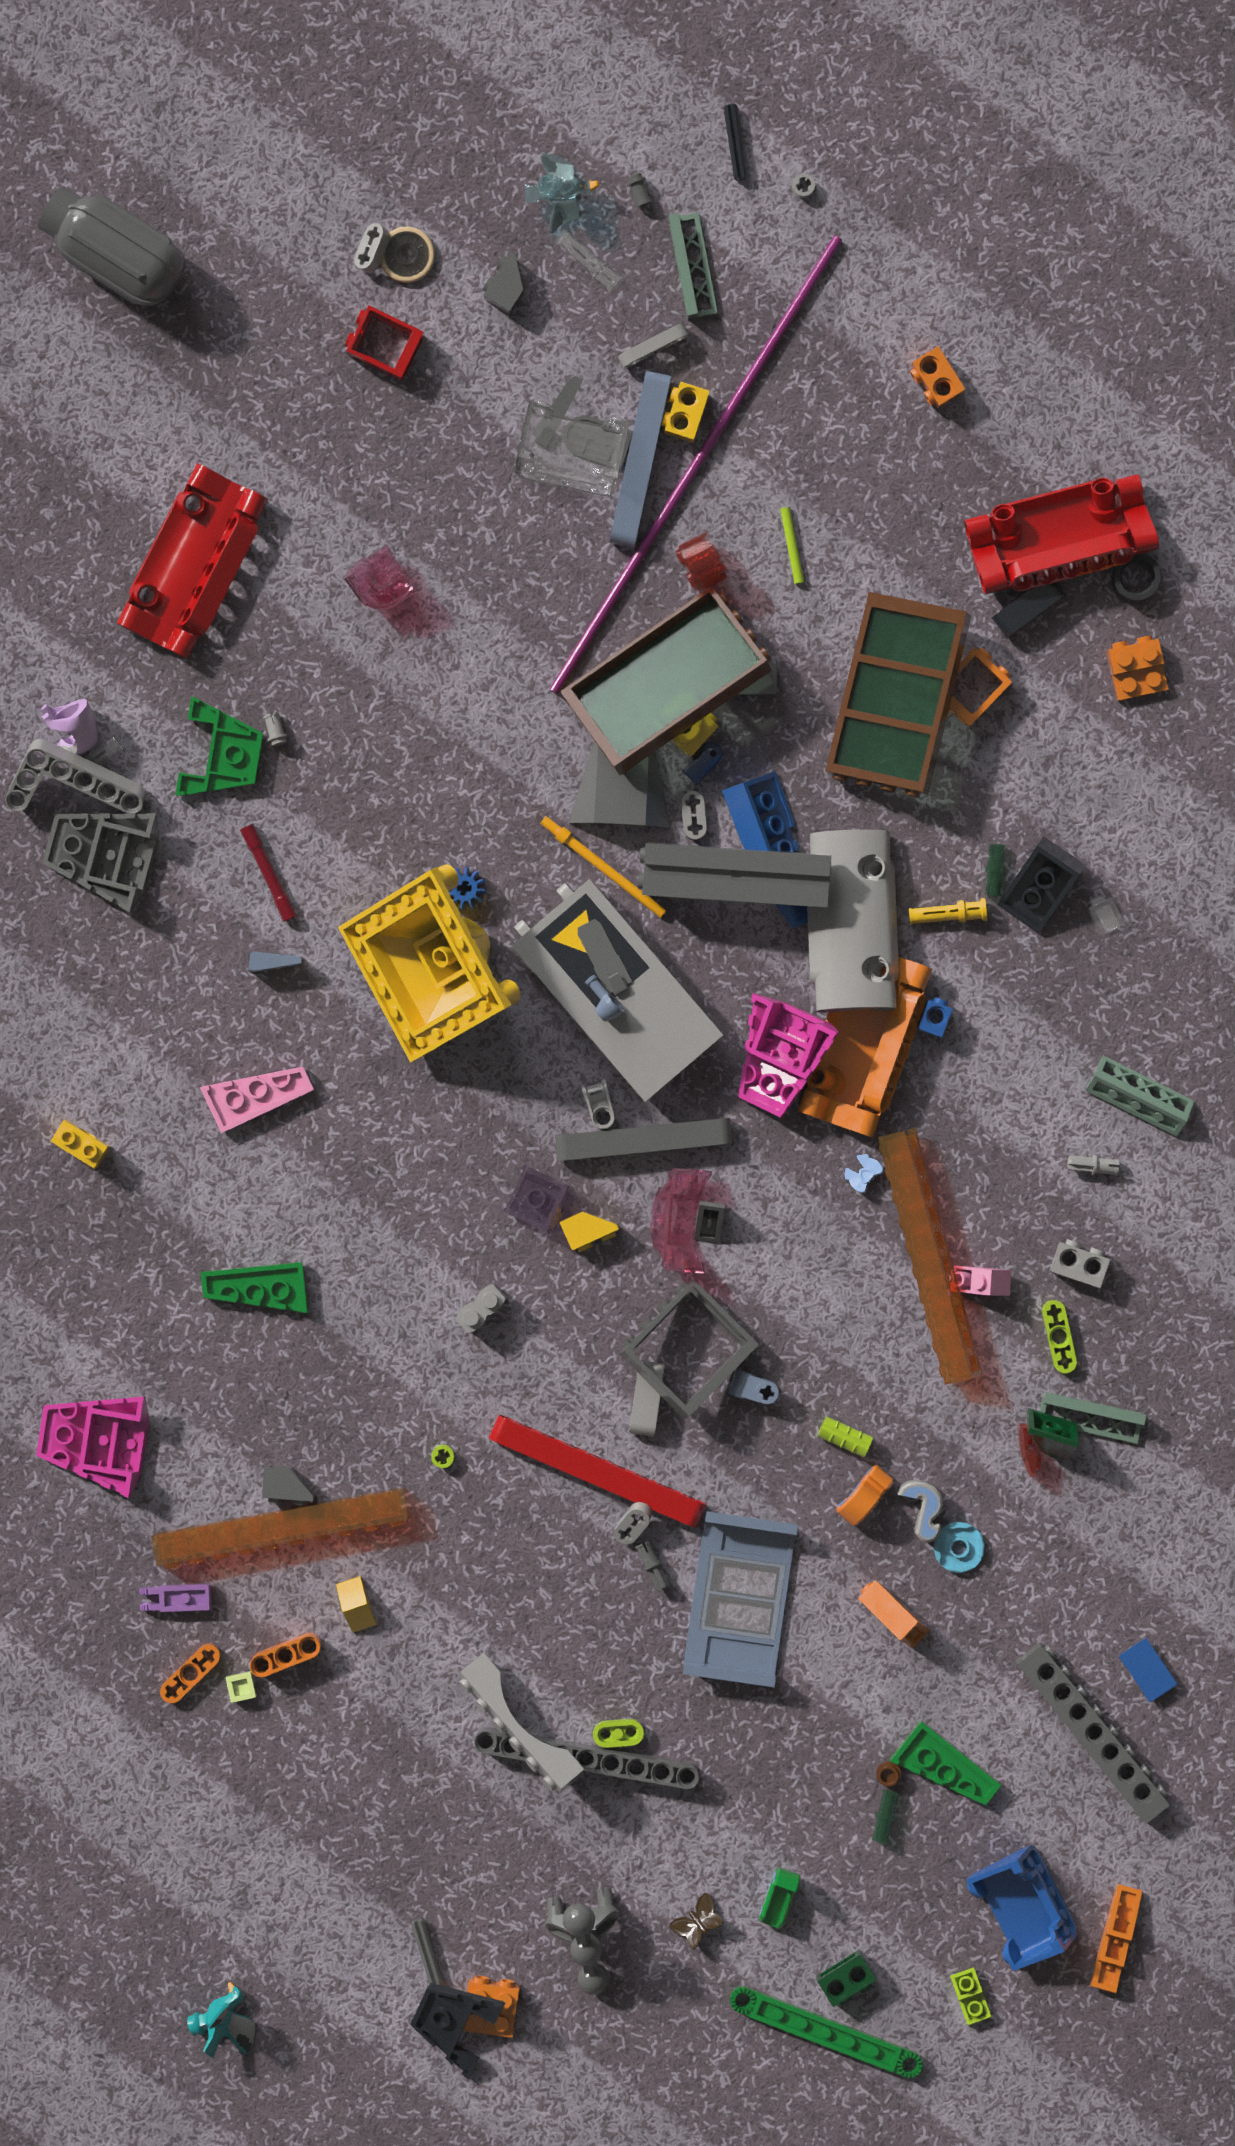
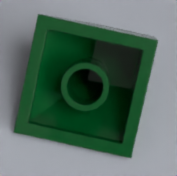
(1052, 1434)

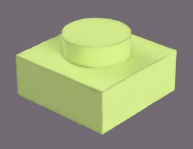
(241, 1686)

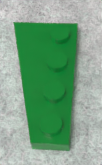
(267, 1285)

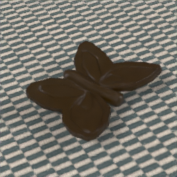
(701, 1922)

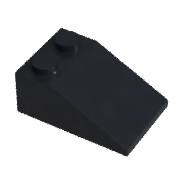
(1041, 884)

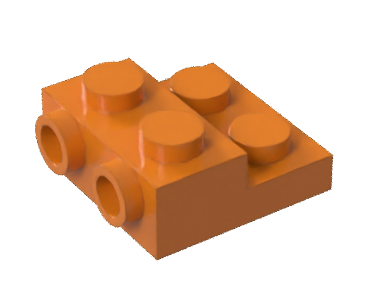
(1137, 668)
(502, 1990)

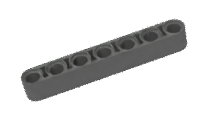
(643, 1139)

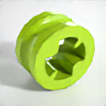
(435, 1452)

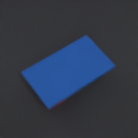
(1147, 1670)

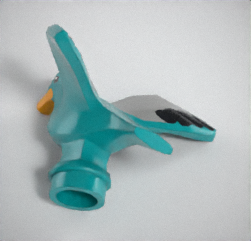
(223, 2022)

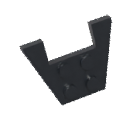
(444, 2016)

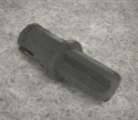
(652, 1566)

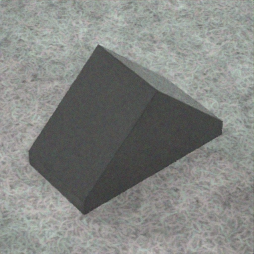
(709, 1221)

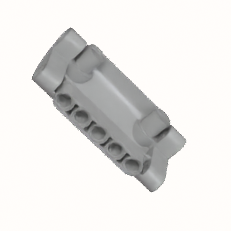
(858, 928)

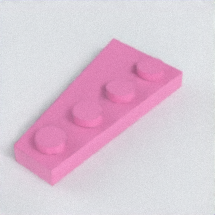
(250, 1097)

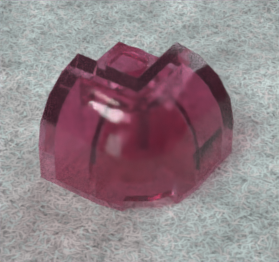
(380, 580)

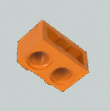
(943, 375)

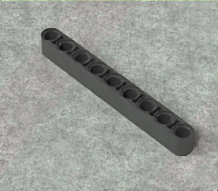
(600, 1755)

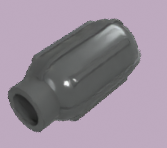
(113, 246)

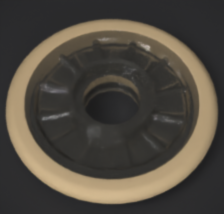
(423, 255)

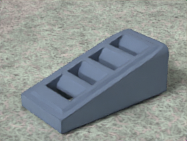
(267, 961)

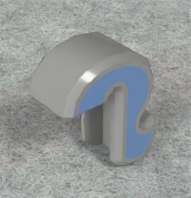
(929, 1509)

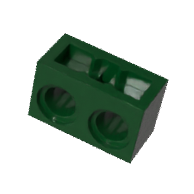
(841, 1973)

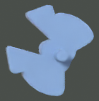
(866, 1175)

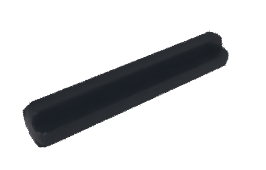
(735, 142)

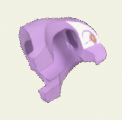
(77, 721)

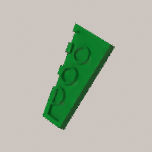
(937, 1759)

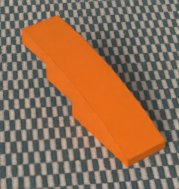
(1116, 1938)

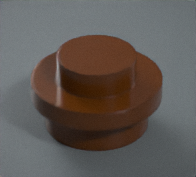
(889, 1774)

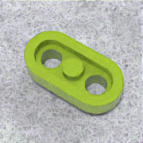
(618, 1733)

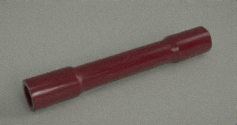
(255, 845)

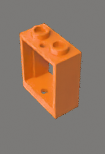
(1000, 673)

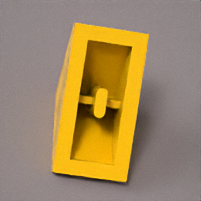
(355, 1604)

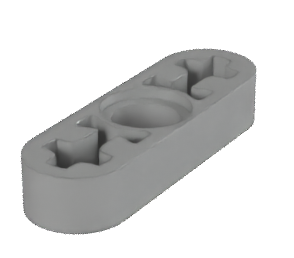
(655, 343)

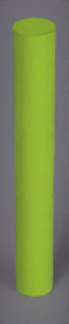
(792, 545)

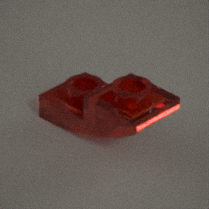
(1028, 1456)

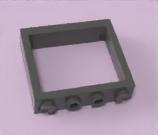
(747, 1344)

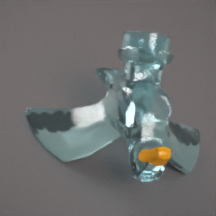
(561, 190)

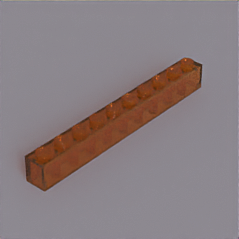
(929, 1256)
(280, 1526)

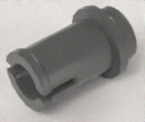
(639, 190)

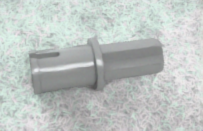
(1093, 1165)

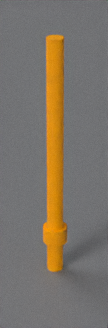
(563, 836)

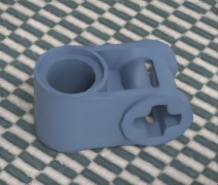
(748, 1387)

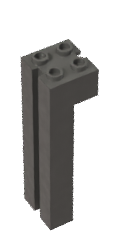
(735, 874)

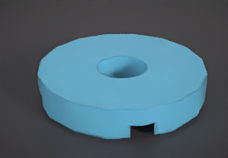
(959, 1562)

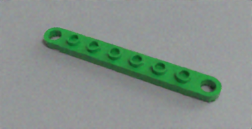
(826, 2031)

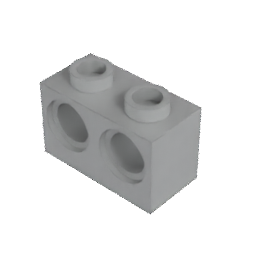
(1078, 1269)

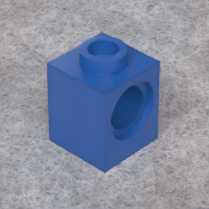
(929, 1027)

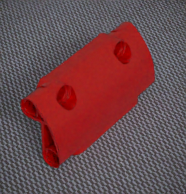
(1061, 534)

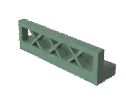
(683, 266)
(1139, 1099)
(1099, 1410)

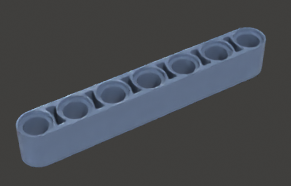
(640, 459)

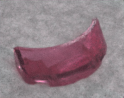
(673, 1219)

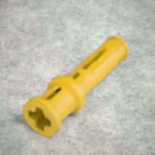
(960, 912)

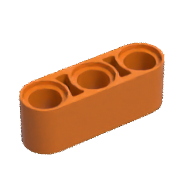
(276, 1663)

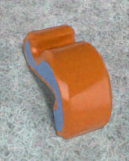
(865, 1496)

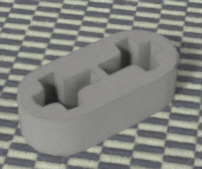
(372, 248)
(687, 816)
(629, 1520)

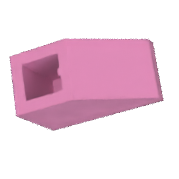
(983, 1280)

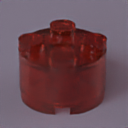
(702, 562)

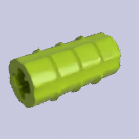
(845, 1436)

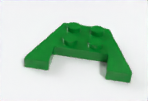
(232, 752)

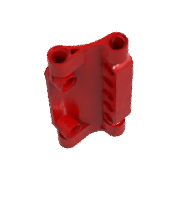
(193, 561)

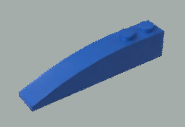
(765, 824)

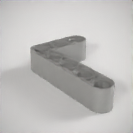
(71, 776)

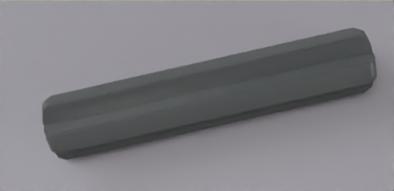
(427, 1951)

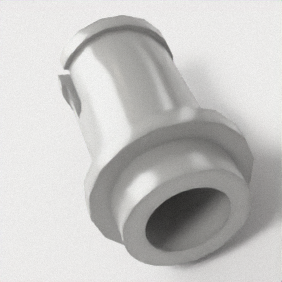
(275, 729)

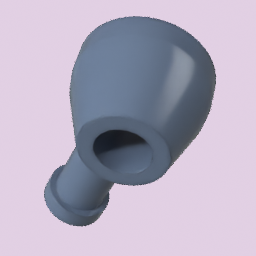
(608, 1006)

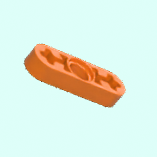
(171, 1681)

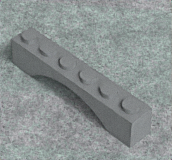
(554, 1764)

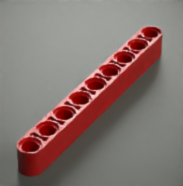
(597, 1471)

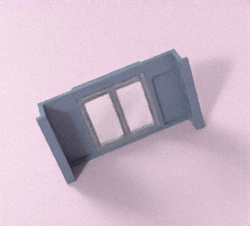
(739, 1599)

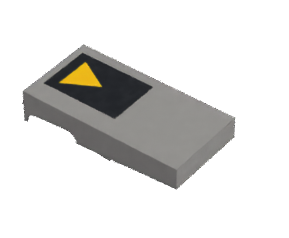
(660, 1022)

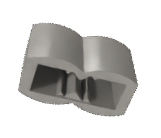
(475, 1312)

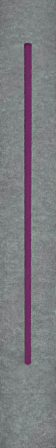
(696, 464)

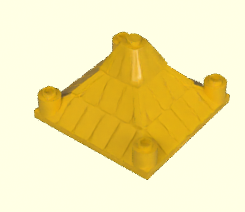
(427, 963)

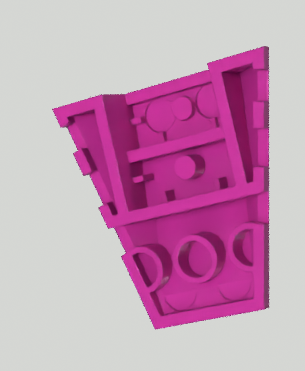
(781, 1053)
(97, 1440)

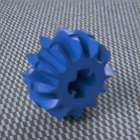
(469, 895)

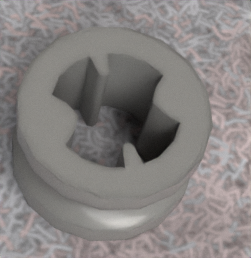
(796, 182)

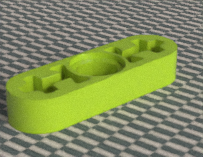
(1049, 1331)

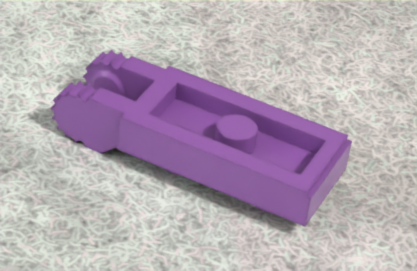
(179, 1597)

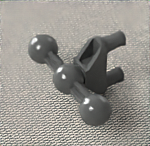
(583, 1930)

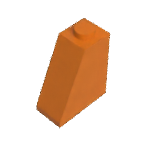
(893, 1614)

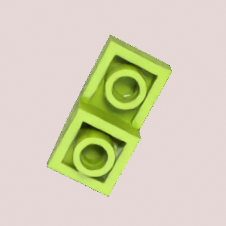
(970, 1996)

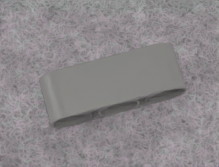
(646, 1402)

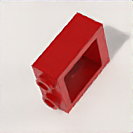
(408, 354)

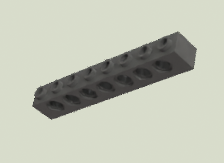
(1147, 1806)

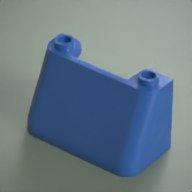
(1025, 1907)

